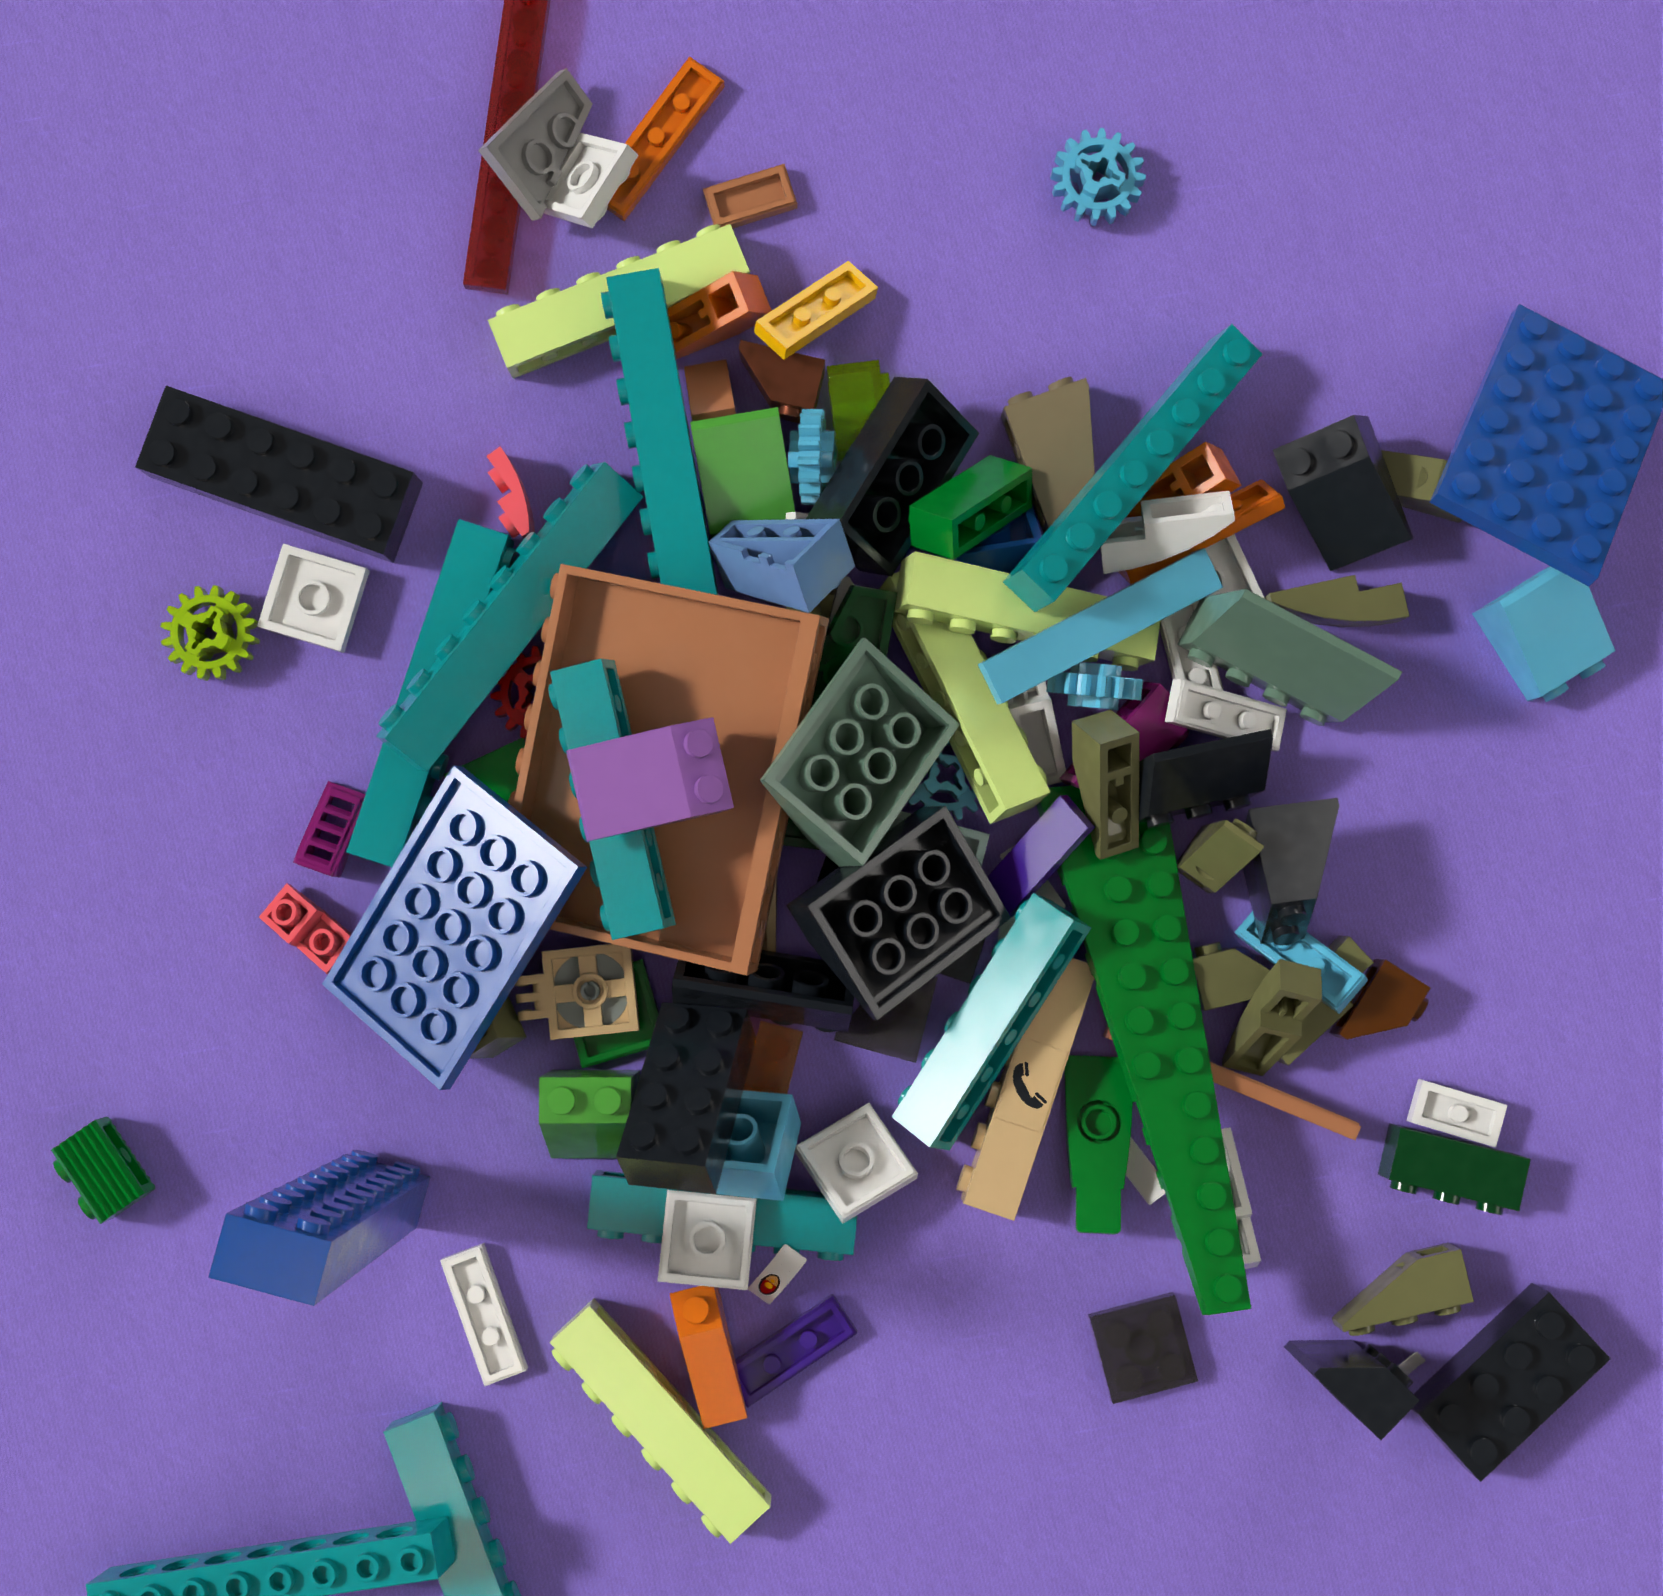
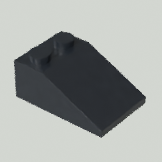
(1344, 491)

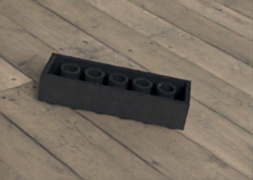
(279, 474)

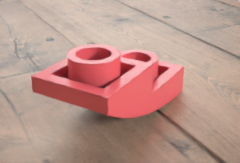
(516, 505)
(306, 927)

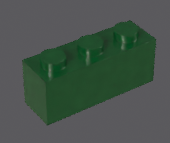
(1453, 1169)

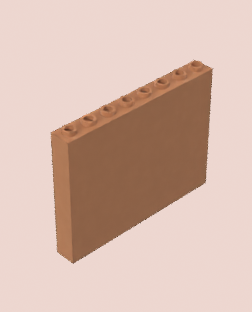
(679, 662)

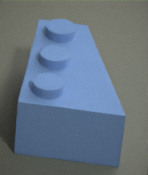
(783, 559)

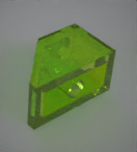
(853, 397)

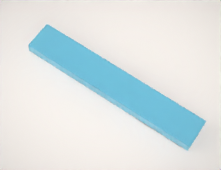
(1100, 626)

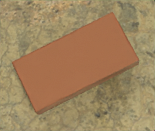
(750, 197)
(709, 390)

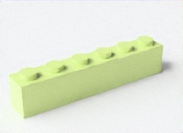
(575, 317)
(978, 600)
(988, 739)
(661, 1422)

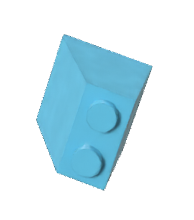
(1546, 633)

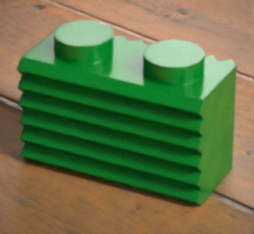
(101, 1170)

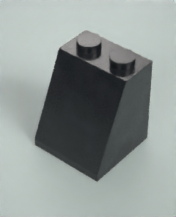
(1290, 868)

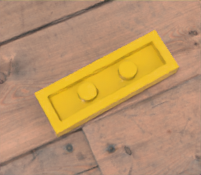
(815, 310)

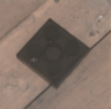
(1142, 1347)

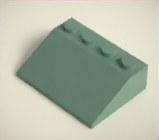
(1284, 656)
(858, 756)

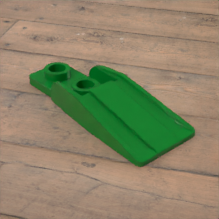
(1097, 1139)

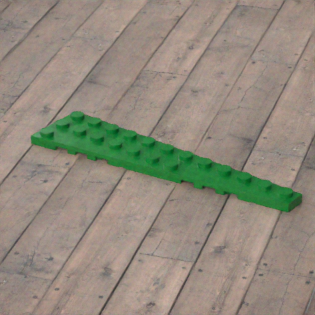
(1156, 1023)

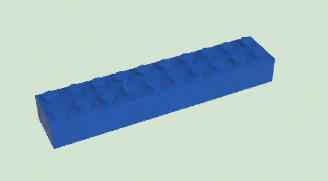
(319, 1227)

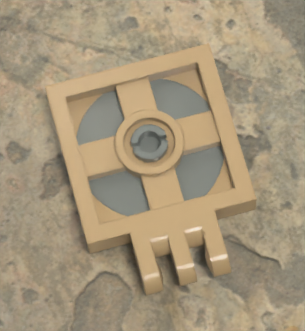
(583, 992)

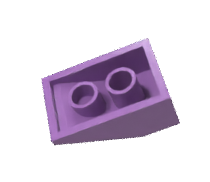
(650, 779)

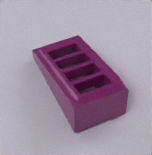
(317, 823)

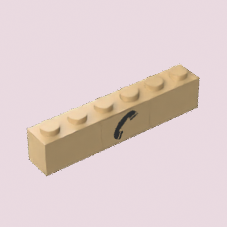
(1024, 1099)

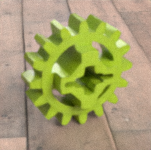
(199, 645)

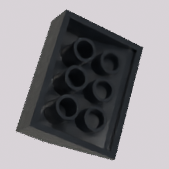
(902, 912)

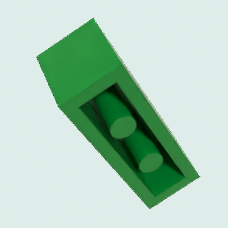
(970, 507)

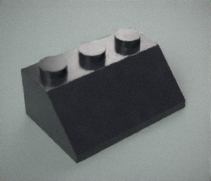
(1203, 777)
(1359, 1380)

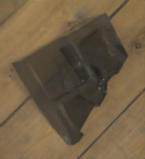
(896, 1032)

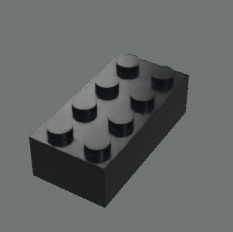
(897, 458)
(687, 1098)
(1508, 1380)

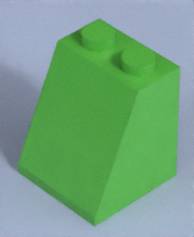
(743, 468)
(585, 1111)

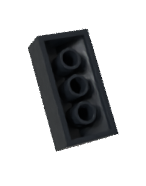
(782, 990)

